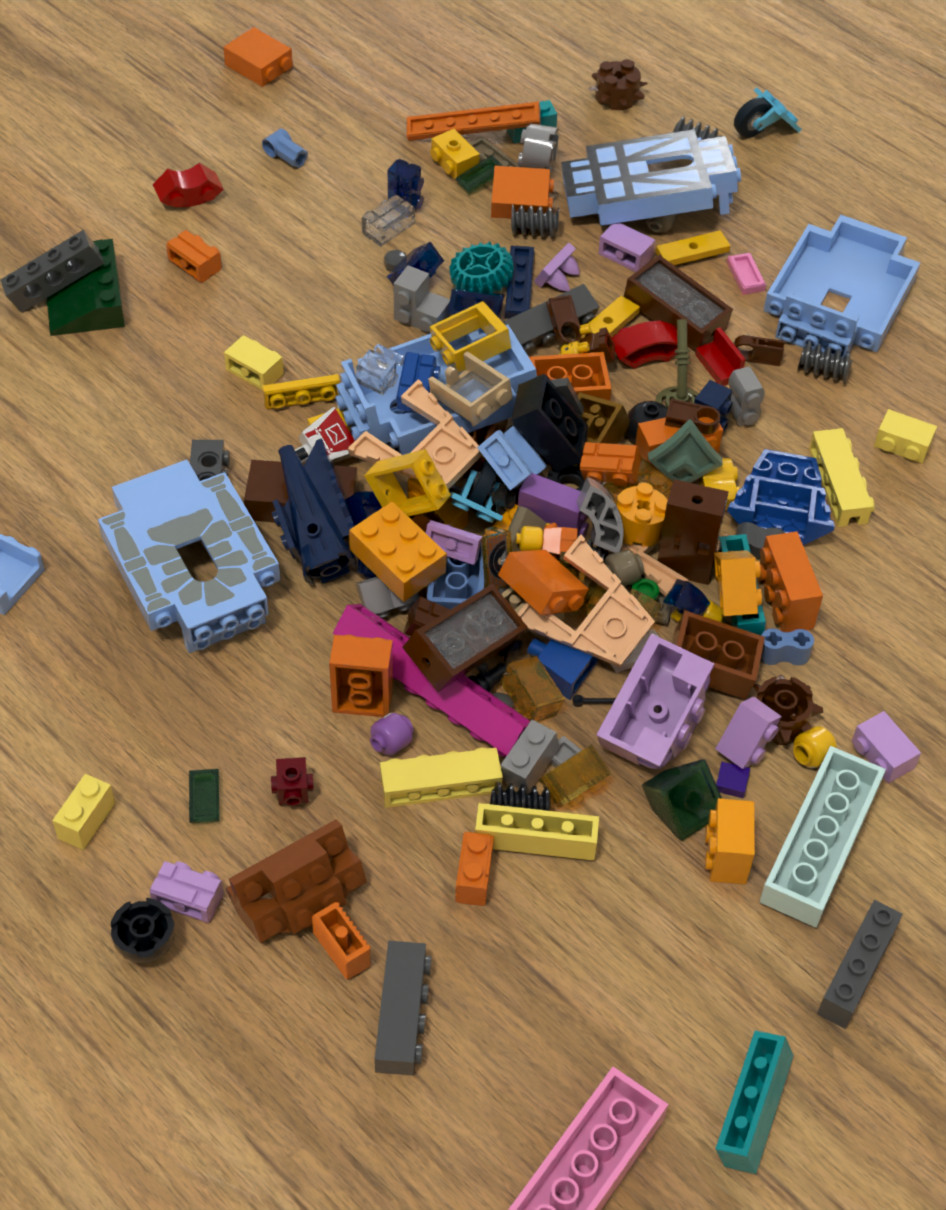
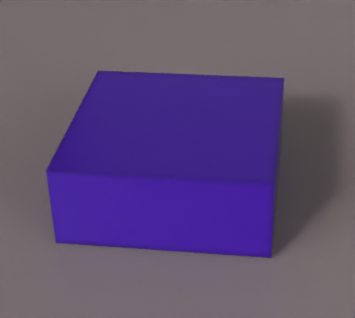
(732, 779)

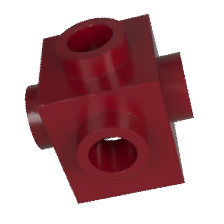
(292, 781)

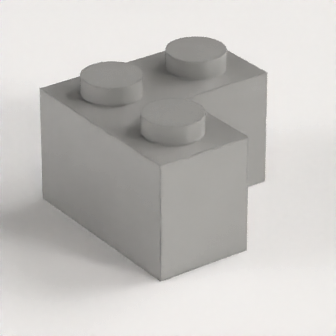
(415, 303)

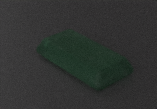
(478, 175)
(204, 796)

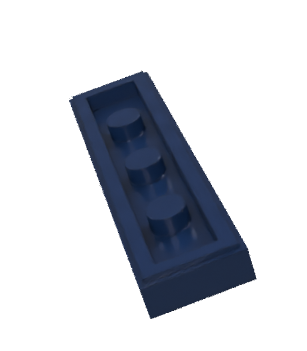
(519, 288)

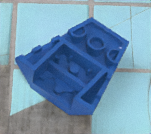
(784, 495)

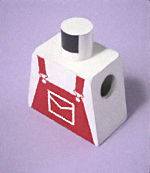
(333, 433)

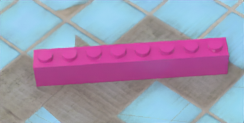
(462, 700)

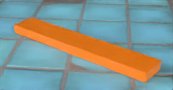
(474, 120)

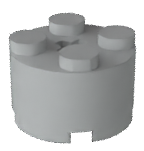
(539, 146)

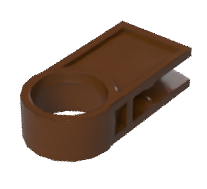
(562, 314)
(764, 349)
(680, 412)

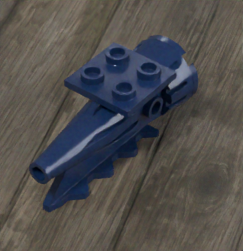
(315, 515)

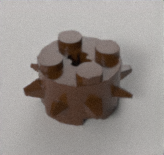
(618, 84)
(790, 700)

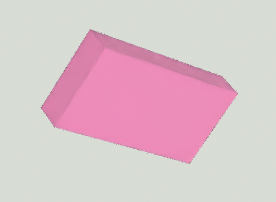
(746, 273)

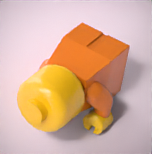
(552, 538)

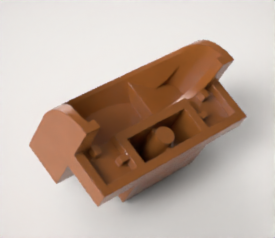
(299, 882)

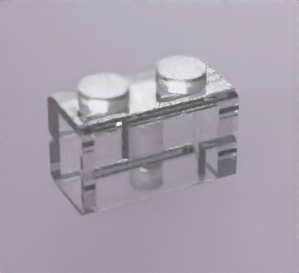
(388, 220)

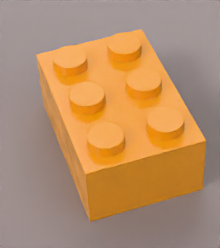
(397, 551)

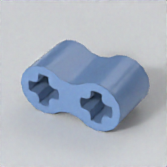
(786, 646)

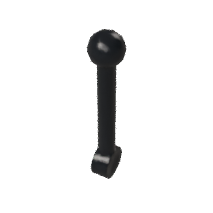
(578, 700)

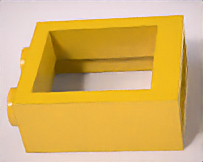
(464, 323)
(382, 479)

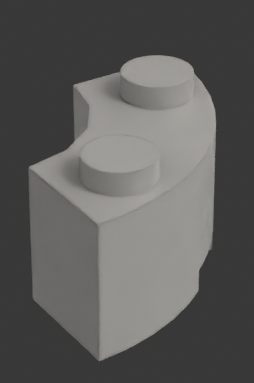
(604, 514)

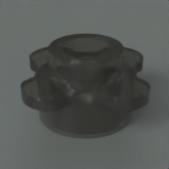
(503, 498)

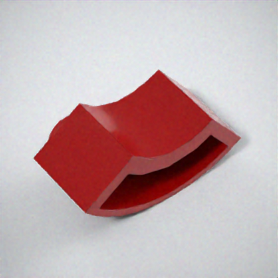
(188, 186)
(646, 343)

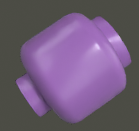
(391, 734)

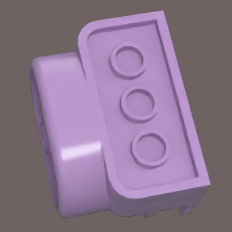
(657, 705)

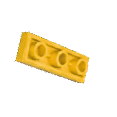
(694, 248)
(614, 316)
(300, 391)

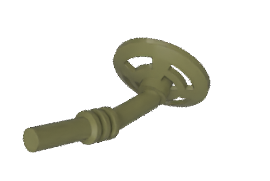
(683, 392)

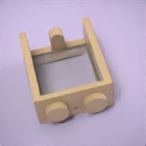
(475, 391)

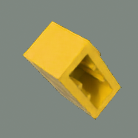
(453, 153)

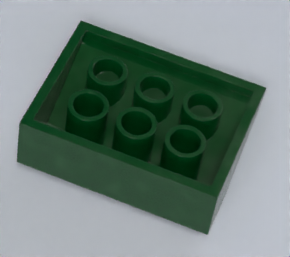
(91, 300)

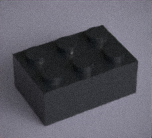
(549, 423)

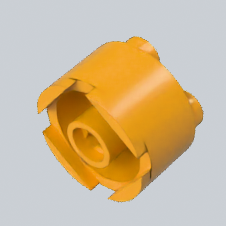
(642, 514)

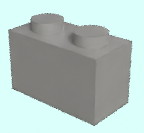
(530, 756)

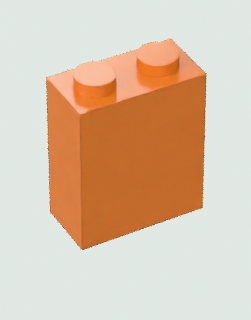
(258, 56)
(520, 187)
(543, 582)

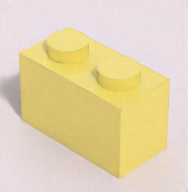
(253, 362)
(905, 436)
(84, 811)

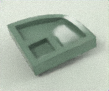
(685, 455)

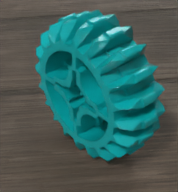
(482, 268)

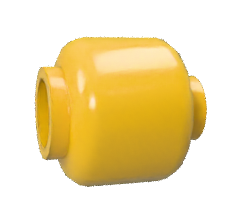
(812, 746)

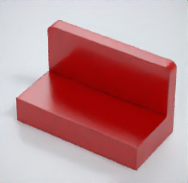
(720, 357)

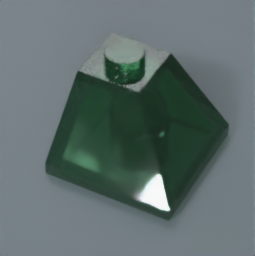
(683, 797)

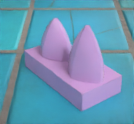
(552, 274)
(455, 542)

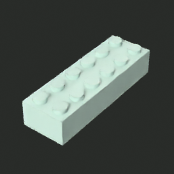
(822, 836)

